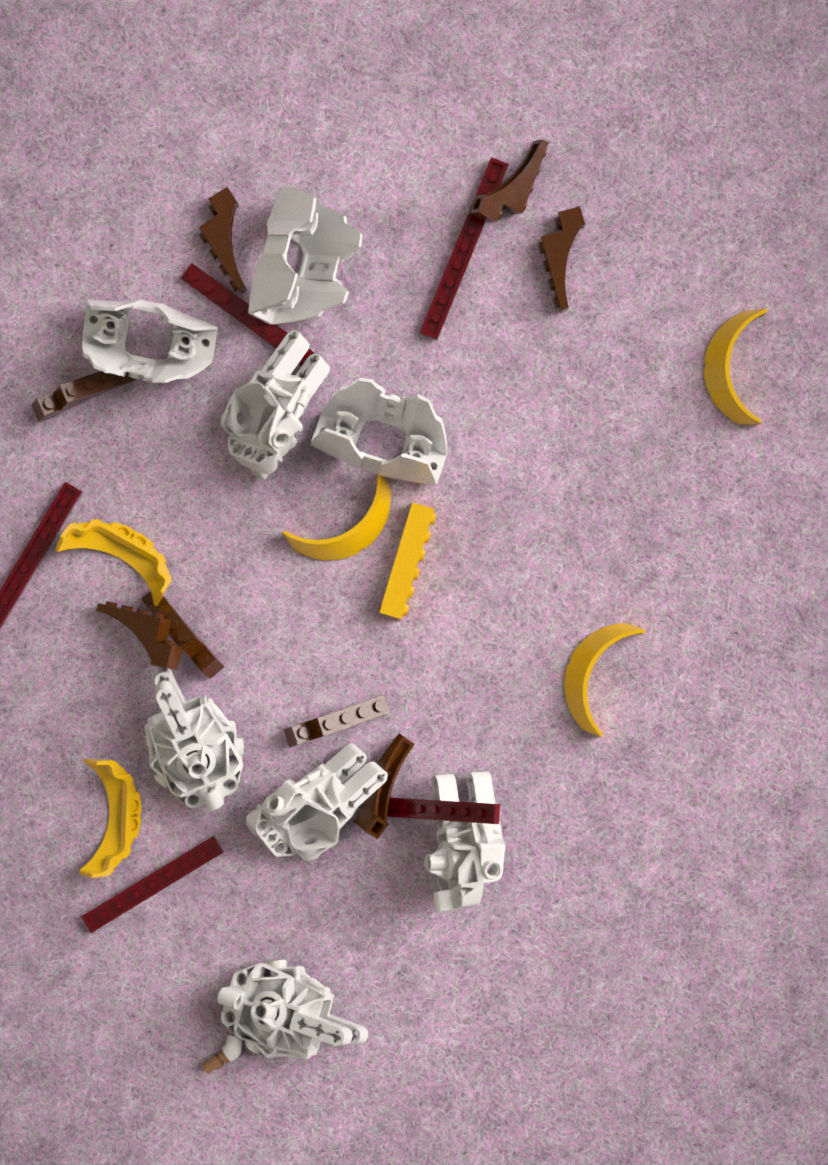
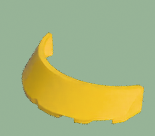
(717, 368)
(355, 539)
(124, 544)
(580, 668)
(123, 818)

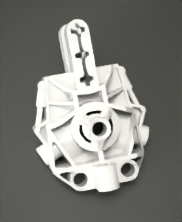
(267, 410)
(186, 728)
(309, 813)
(464, 847)
(302, 1012)

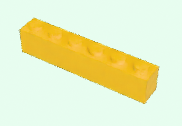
(407, 560)

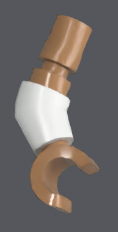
(229, 1052)

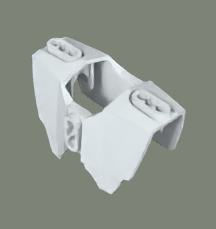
(325, 238)
(106, 342)
(366, 401)

